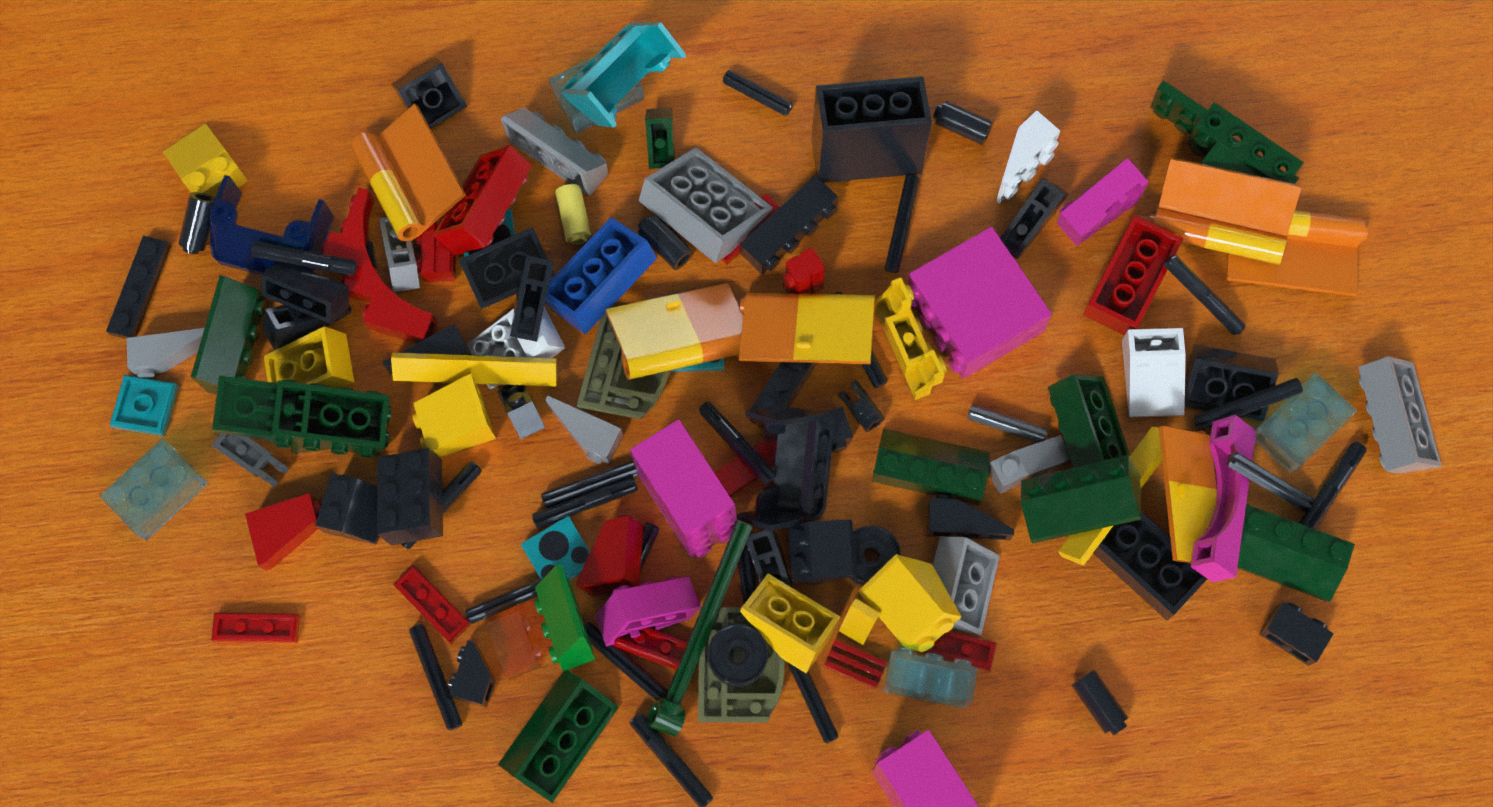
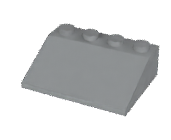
(703, 203)

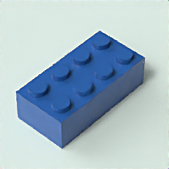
(598, 275)

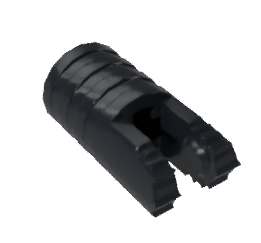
(864, 409)

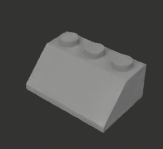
(968, 577)

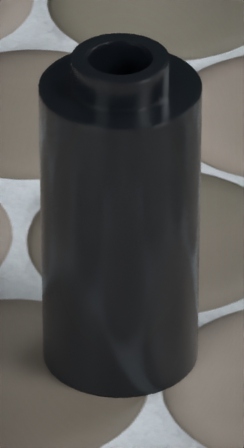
(963, 122)
(196, 223)
(664, 241)
(1101, 703)

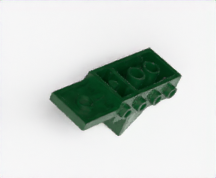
(1212, 137)
(303, 415)

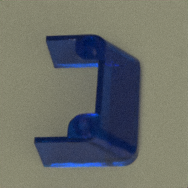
(233, 243)

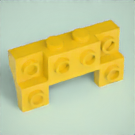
(904, 333)

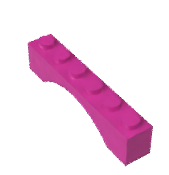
(1218, 549)

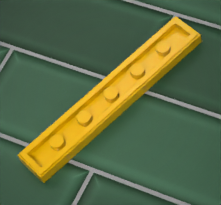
(482, 368)
(1145, 459)

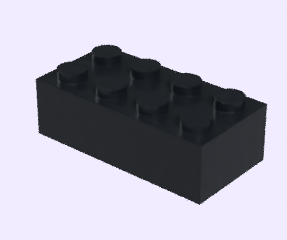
(1144, 561)

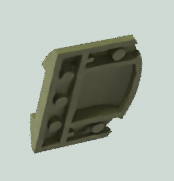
(606, 385)
(738, 704)

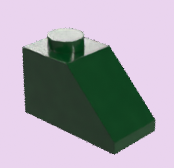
(659, 137)

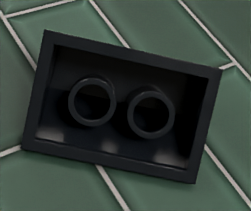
(1225, 376)

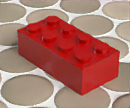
(489, 193)
(1132, 276)

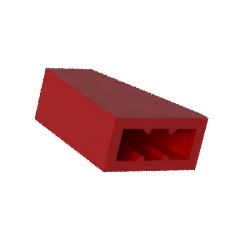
(282, 528)
(614, 557)

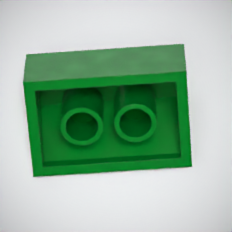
(562, 620)

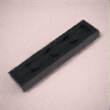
(138, 287)

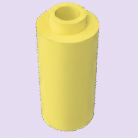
(573, 214)

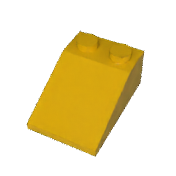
(203, 162)
(315, 358)
(790, 622)

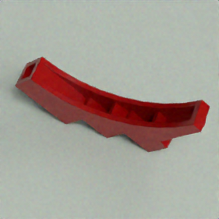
(386, 310)

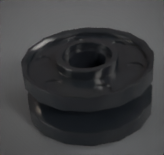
(876, 540)
(739, 637)

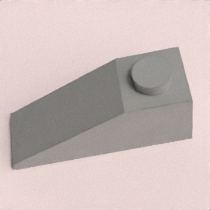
(399, 259)
(161, 352)
(592, 434)
(1027, 463)

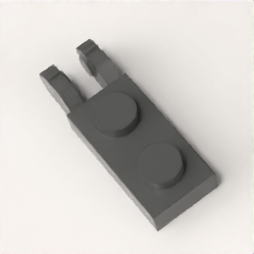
(249, 455)

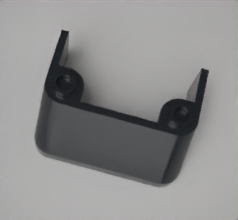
(800, 467)

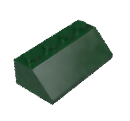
(229, 333)
(1087, 419)
(931, 466)
(1081, 499)
(1293, 554)
(558, 735)

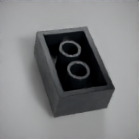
(497, 268)
(409, 496)

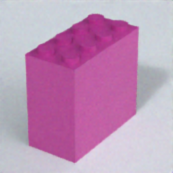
(977, 303)
(685, 489)
(920, 775)

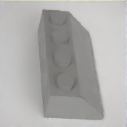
(555, 150)
(1398, 415)

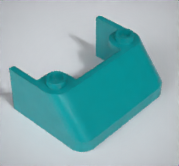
(618, 68)

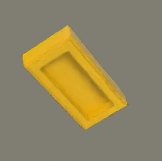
(859, 622)

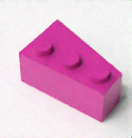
(1102, 202)
(646, 606)

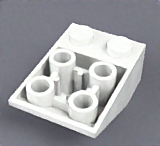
(1031, 148)
(498, 342)
(1154, 372)

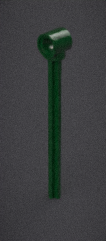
(668, 713)

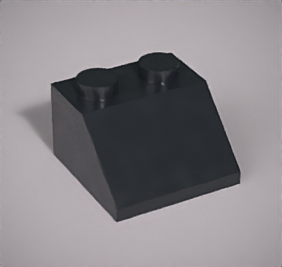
(431, 90)
(349, 509)
(822, 551)

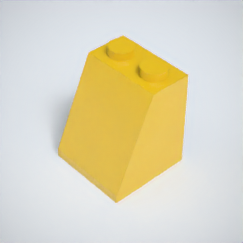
(453, 418)
(911, 602)

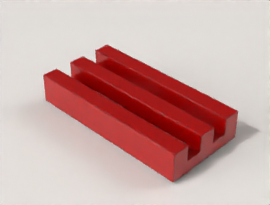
(860, 654)

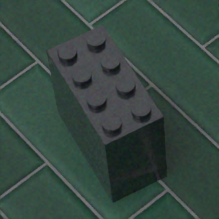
(870, 129)

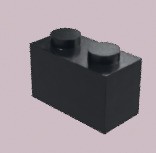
(1296, 633)

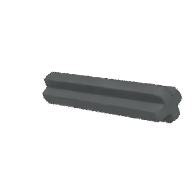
(1007, 424)

